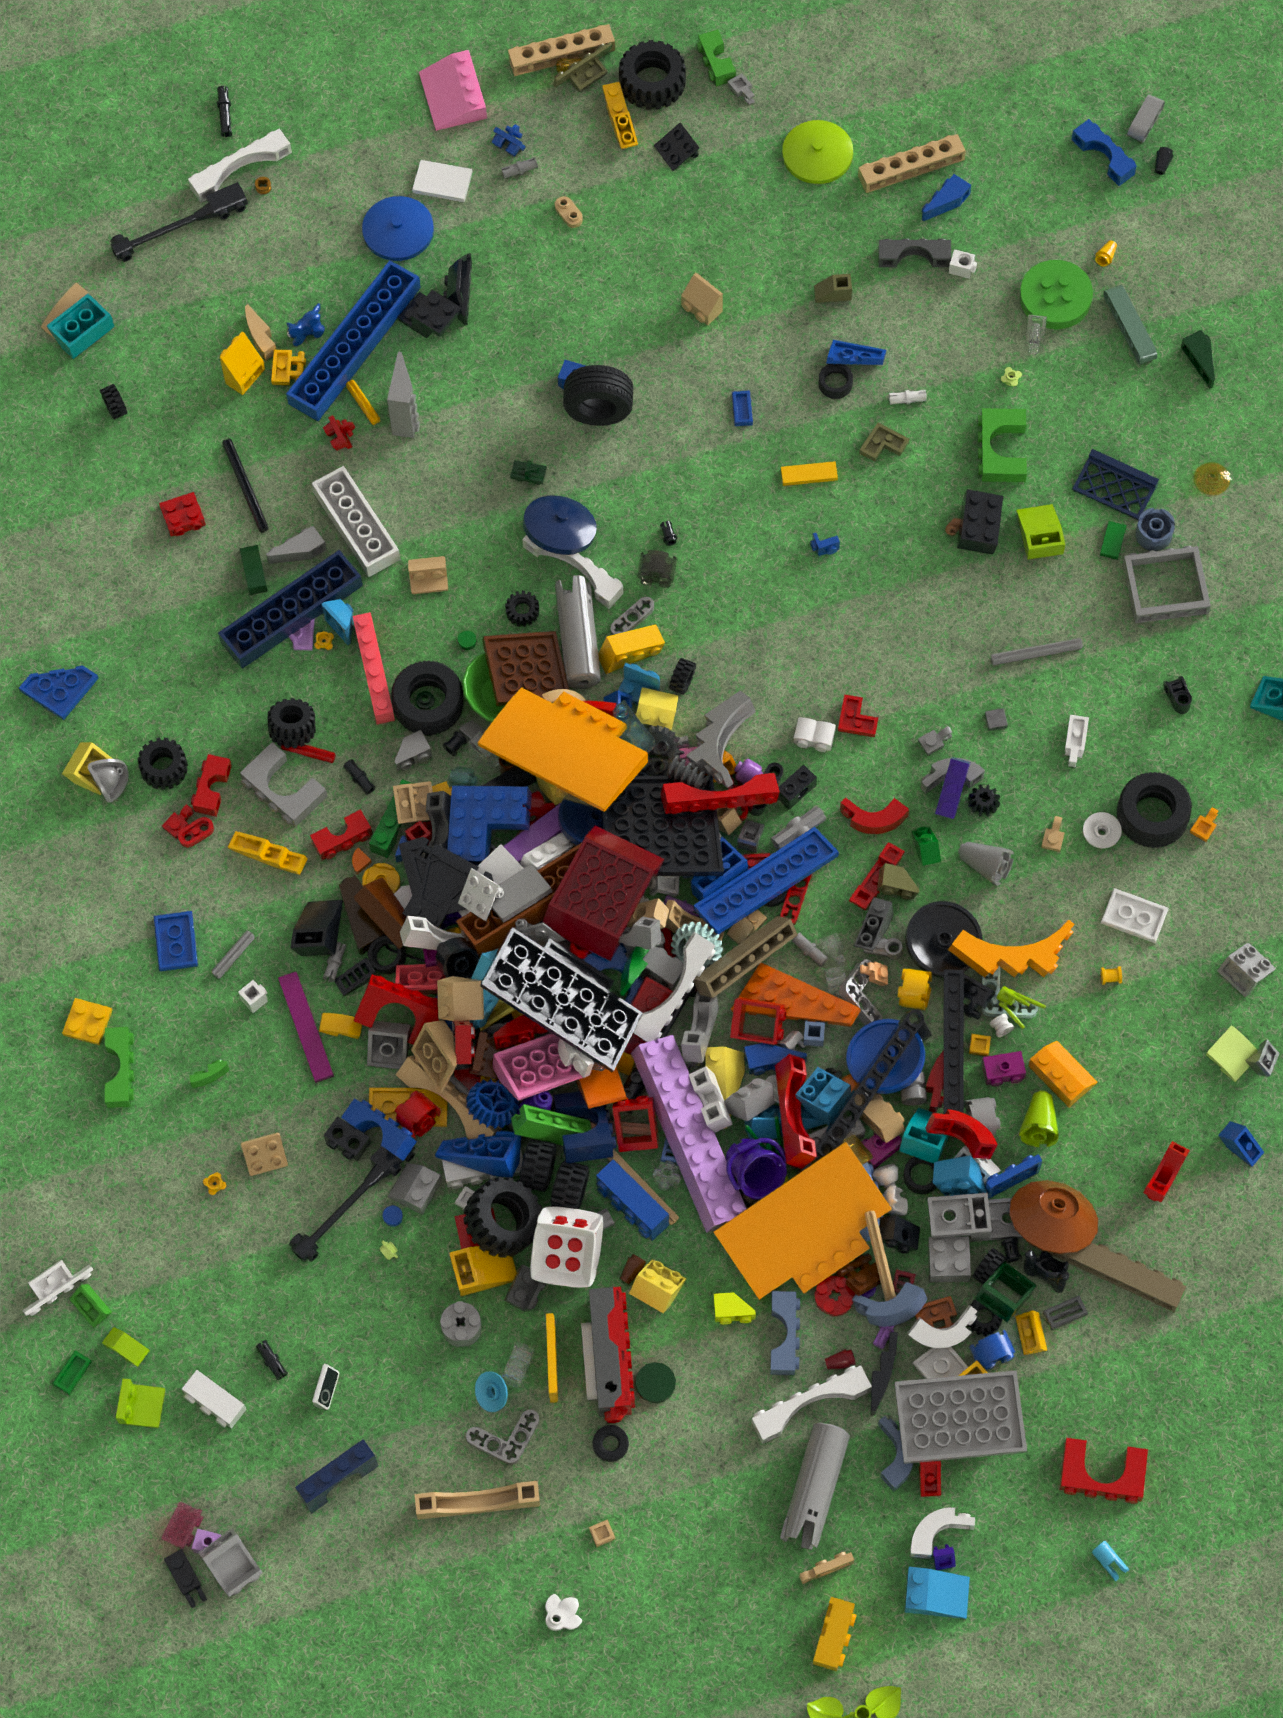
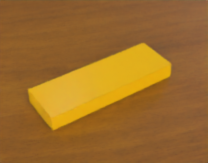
(809, 473)

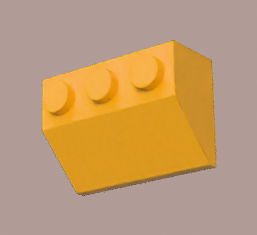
(1061, 1073)

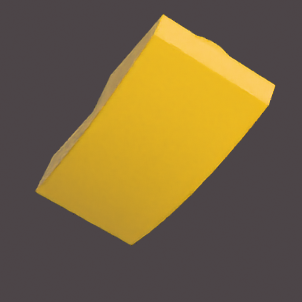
(339, 1024)

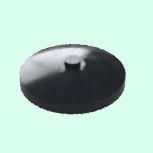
(933, 932)

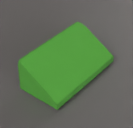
(90, 1305)

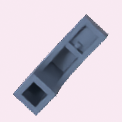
(814, 1033)
(895, 1311)
(897, 1471)

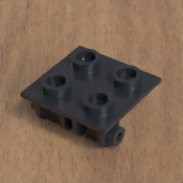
(677, 147)

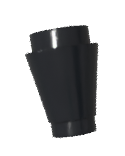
(1163, 159)

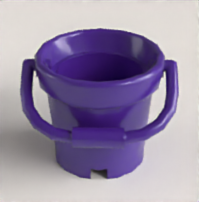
(755, 1168)

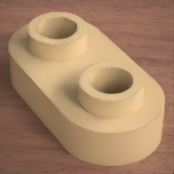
(567, 211)

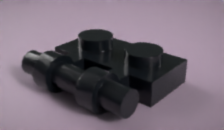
(978, 995)

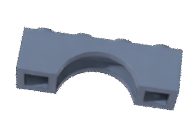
(783, 1357)

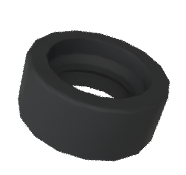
(835, 393)
(373, 951)
(919, 1189)

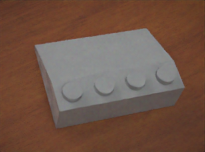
(402, 402)

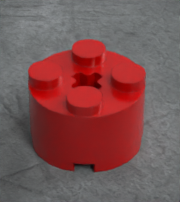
(417, 1114)

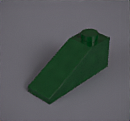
(1199, 352)

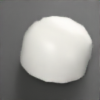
(897, 1203)

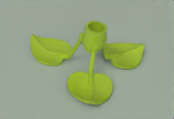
(882, 1701)

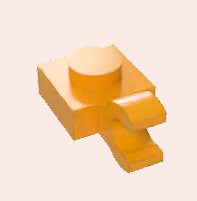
(1204, 825)

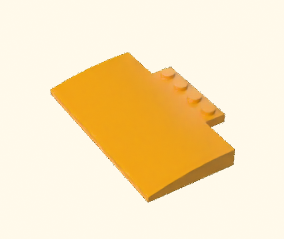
(566, 746)
(805, 1225)

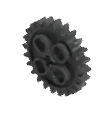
(662, 736)

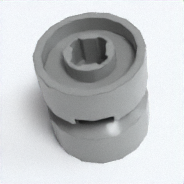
(915, 1093)

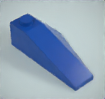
(492, 1155)

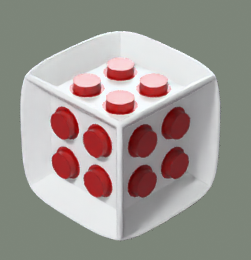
(566, 1247)

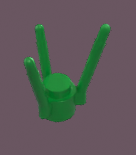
(769, 1146)

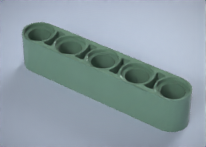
(1130, 324)

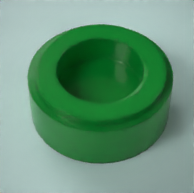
(467, 640)

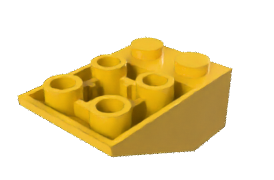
(241, 364)
(480, 1271)

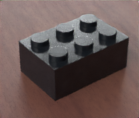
(980, 522)

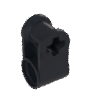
(1178, 691)

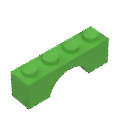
(118, 1090)

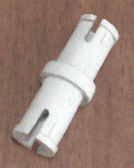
(907, 397)

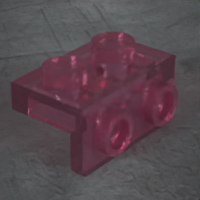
(181, 1525)

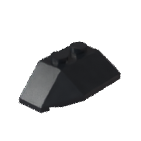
(458, 285)

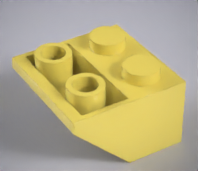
(657, 1285)

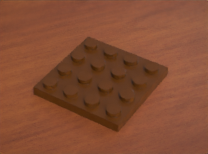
(524, 662)

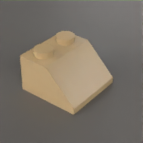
(702, 299)
(460, 999)

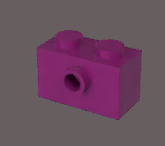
(1003, 1068)
(880, 1150)

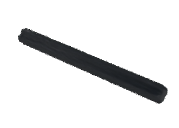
(245, 485)

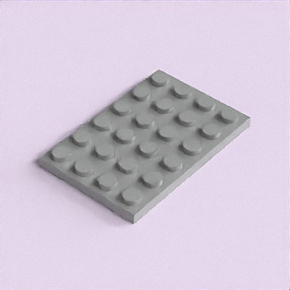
(960, 1417)

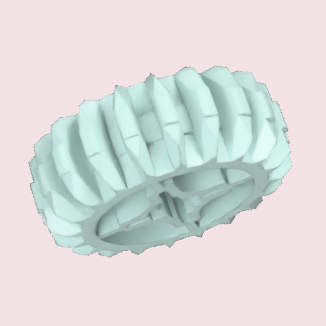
(686, 932)

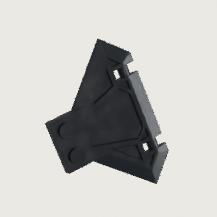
(434, 881)

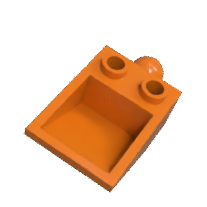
(601, 1088)

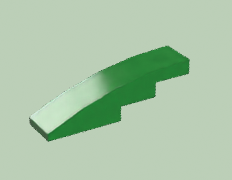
(633, 968)

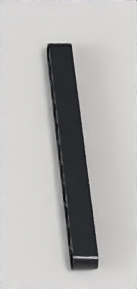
(861, 1089)

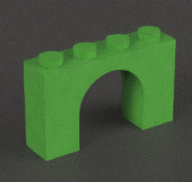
(993, 466)

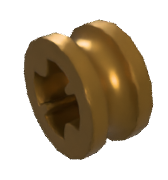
(263, 190)

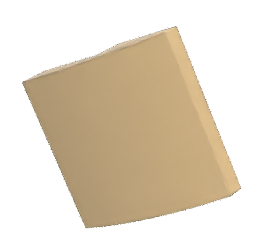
(411, 801)

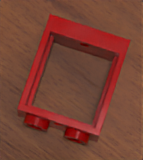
(739, 1016)
(637, 1142)

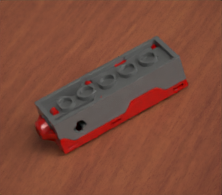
(610, 1353)

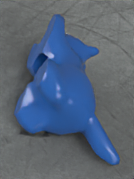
(307, 325)

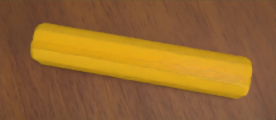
(363, 402)

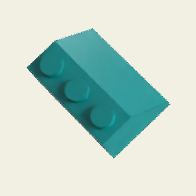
(81, 326)

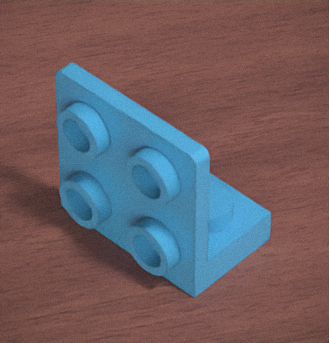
(636, 678)

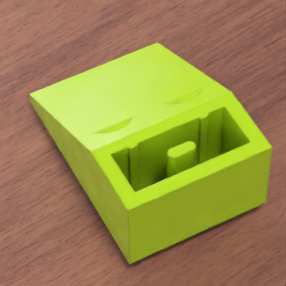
(1041, 531)

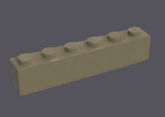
(745, 956)

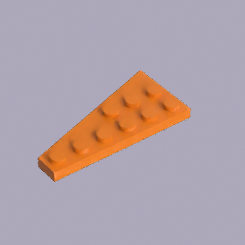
(800, 998)

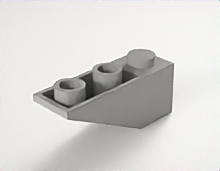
(301, 547)

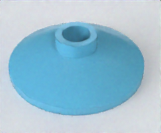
(491, 1391)

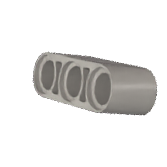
(1146, 118)

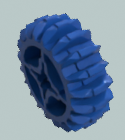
(491, 1104)

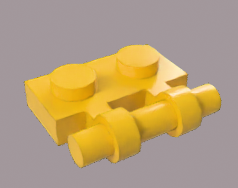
(282, 366)

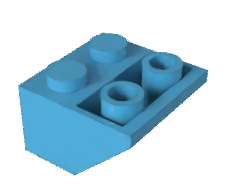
(823, 1095)
(958, 1176)

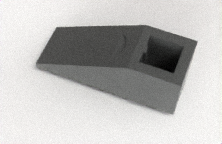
(875, 924)

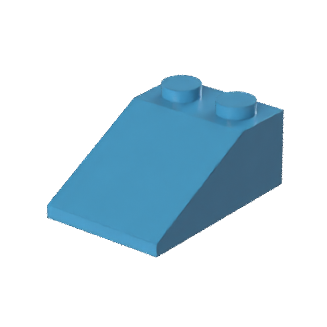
(936, 1593)

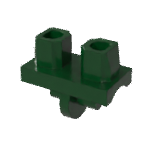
(528, 472)

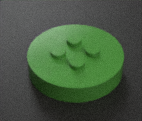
(1056, 291)

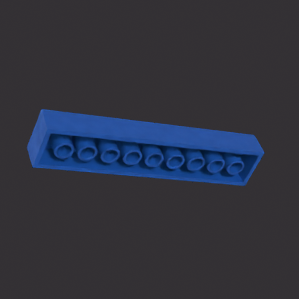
(353, 340)

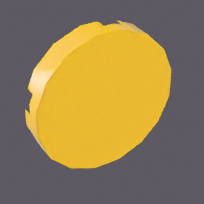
(382, 870)

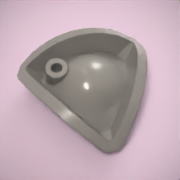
(110, 777)

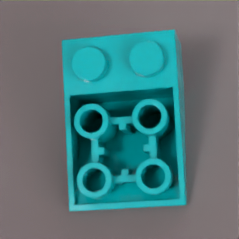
(919, 1142)

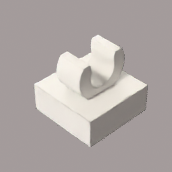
(791, 1040)

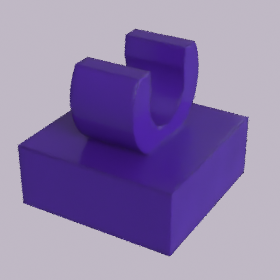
(944, 1558)

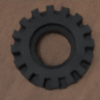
(113, 401)
(525, 618)
(682, 676)
(988, 1265)
(984, 1328)

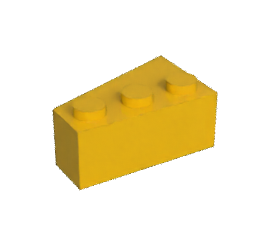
(630, 647)
(834, 1634)

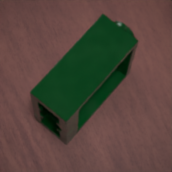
(998, 1302)

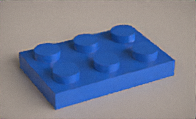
(1013, 1175)

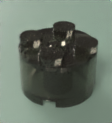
(657, 568)

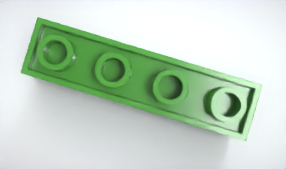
(547, 1125)

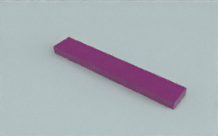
(305, 1027)

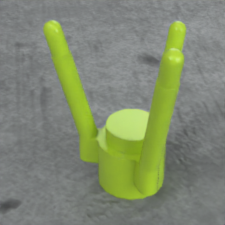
(1008, 996)

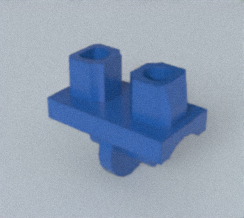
(514, 144)

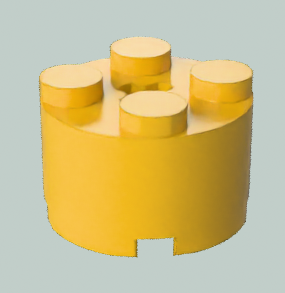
(915, 989)

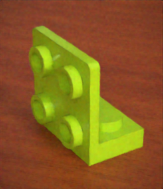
(140, 1404)

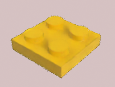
(87, 1021)

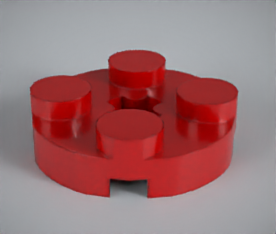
(830, 1306)

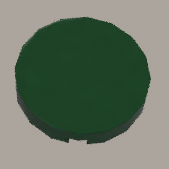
(655, 1382)

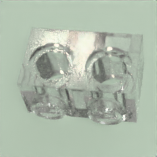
(518, 1365)

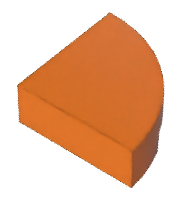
(360, 860)

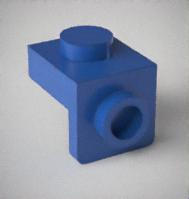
(827, 546)

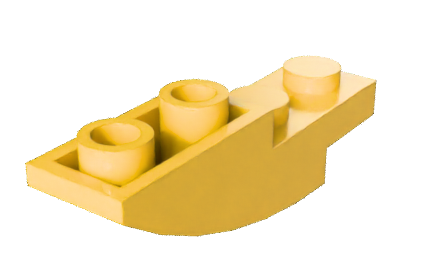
(619, 115)

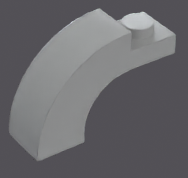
(939, 772)

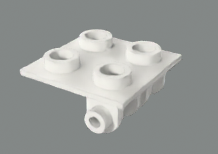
(479, 894)

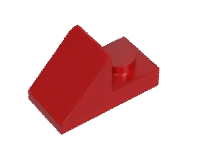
(930, 1478)

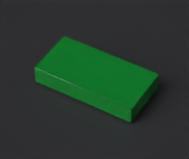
(1113, 540)
(72, 1372)

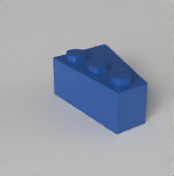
(733, 864)

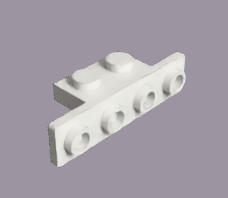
(53, 1282)

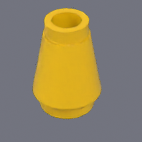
(1106, 253)

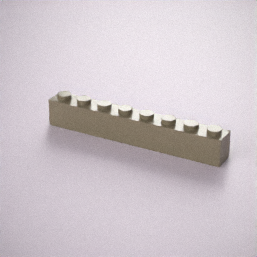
(1126, 1274)

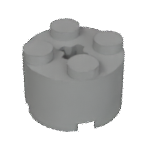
(984, 1111)
(459, 1313)

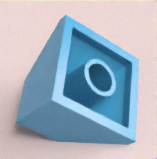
(340, 618)

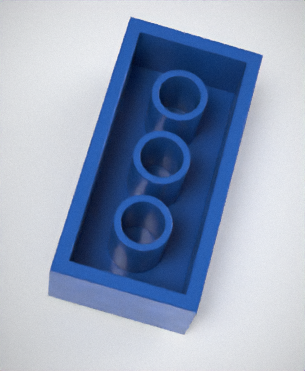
(632, 1200)

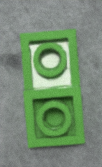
(215, 1071)

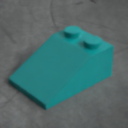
(1269, 697)

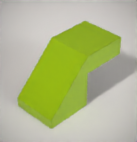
(125, 1346)

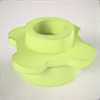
(1011, 381)
(388, 1250)

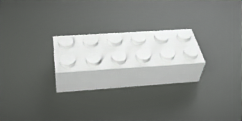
(356, 521)

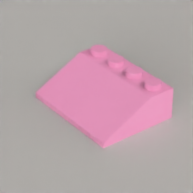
(453, 91)
(533, 1067)

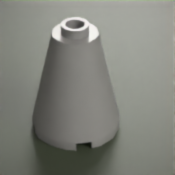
(987, 860)

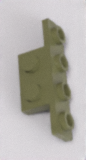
(586, 71)

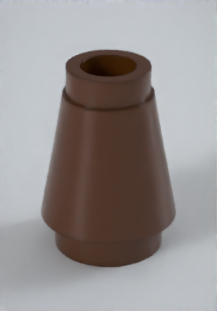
(632, 1268)

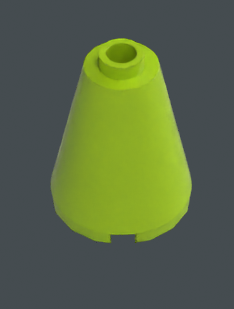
(1040, 1121)

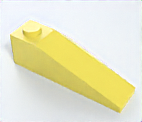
(728, 1068)

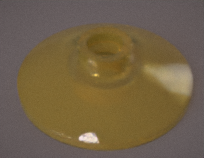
(1208, 484)

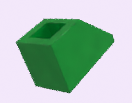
(926, 845)

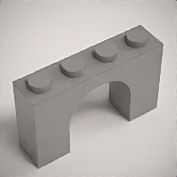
(292, 807)

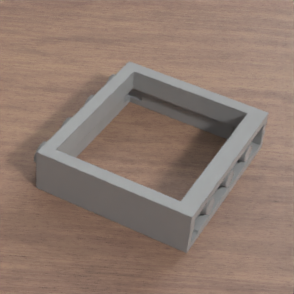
(1166, 611)

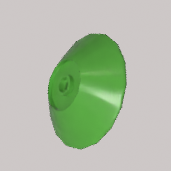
(479, 689)

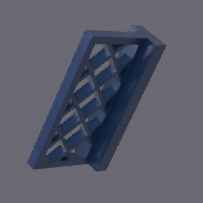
(1122, 470)

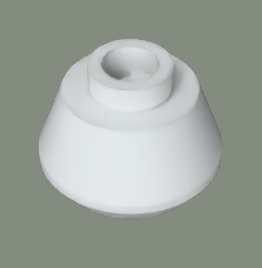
(886, 1175)

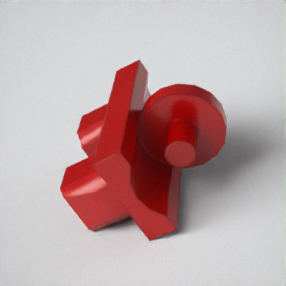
(341, 431)

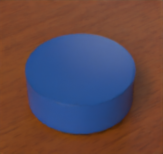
(392, 1216)

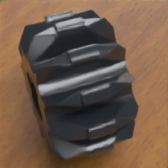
(984, 807)

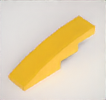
(267, 853)

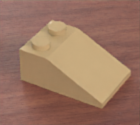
(436, 1052)

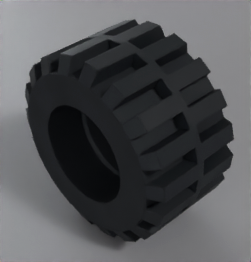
(291, 723)
(167, 776)
(538, 1164)
(570, 1185)

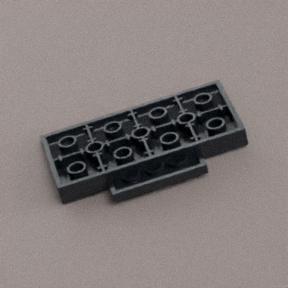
(562, 996)

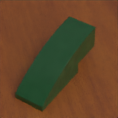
(253, 570)

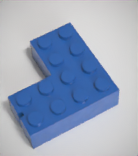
(481, 809)

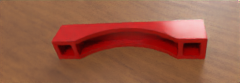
(684, 798)
(797, 1144)

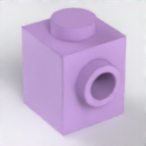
(203, 1539)

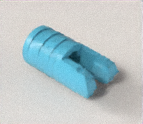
(1106, 1556)

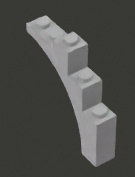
(712, 740)

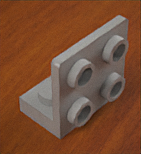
(1245, 969)

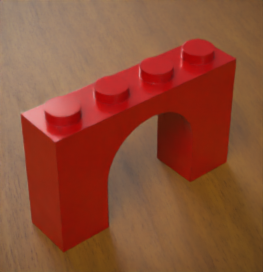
(382, 992)
(1076, 1479)

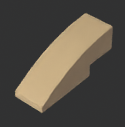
(73, 295)
(260, 333)

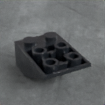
(317, 928)

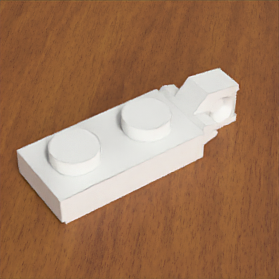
(1076, 738)

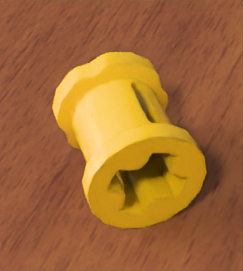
(1111, 975)

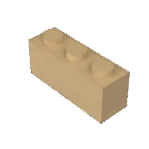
(881, 1117)

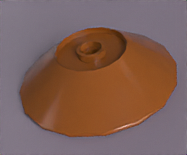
(1053, 1217)

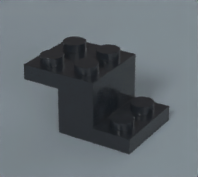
(429, 314)

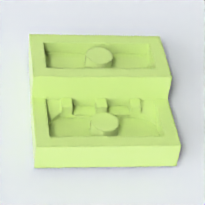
(1231, 1053)

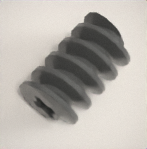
(686, 775)

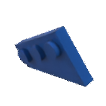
(850, 353)

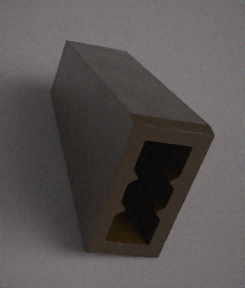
(362, 926)

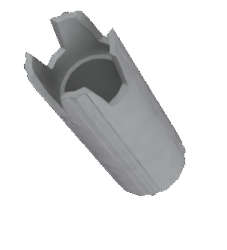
(578, 634)
(815, 1484)

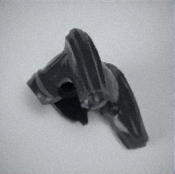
(1040, 1268)

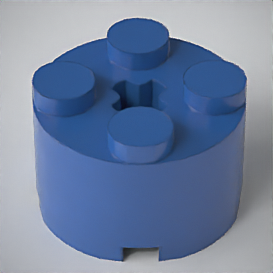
(993, 1349)

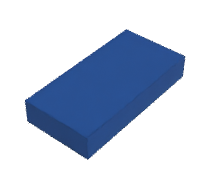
(742, 408)

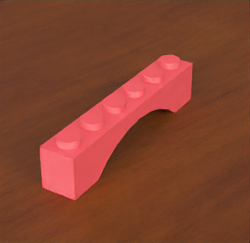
(373, 668)

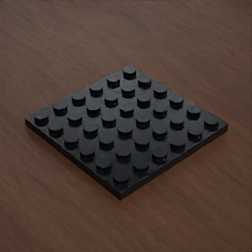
(684, 840)

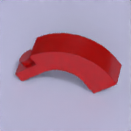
(875, 822)
(965, 1128)
(1166, 1172)

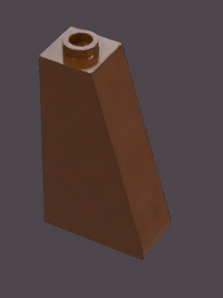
(383, 908)

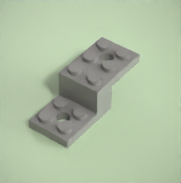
(973, 1217)

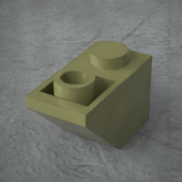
(834, 289)
(896, 881)

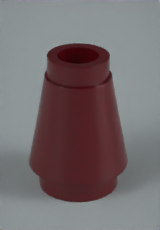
(840, 1360)

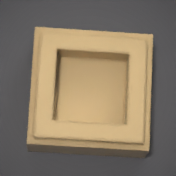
(602, 1533)

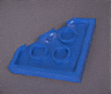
(59, 689)

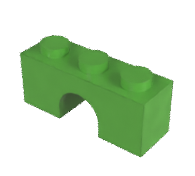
(720, 70)

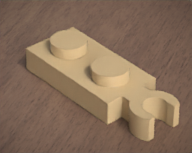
(823, 1567)

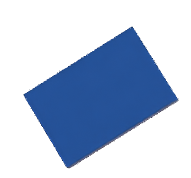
(175, 941)

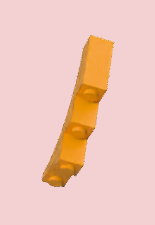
(987, 957)

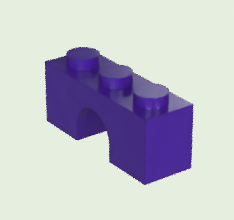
(952, 787)

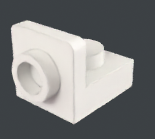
(664, 884)

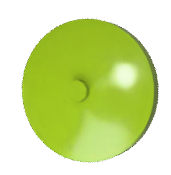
(817, 152)

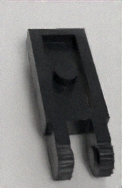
(184, 1576)

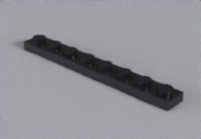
(953, 1041)

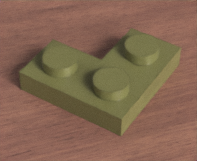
(881, 438)

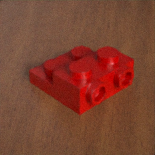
(182, 514)

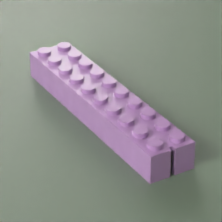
(687, 1133)

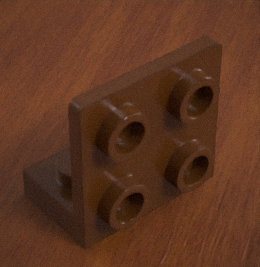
(483, 1061)

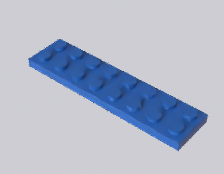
(766, 880)

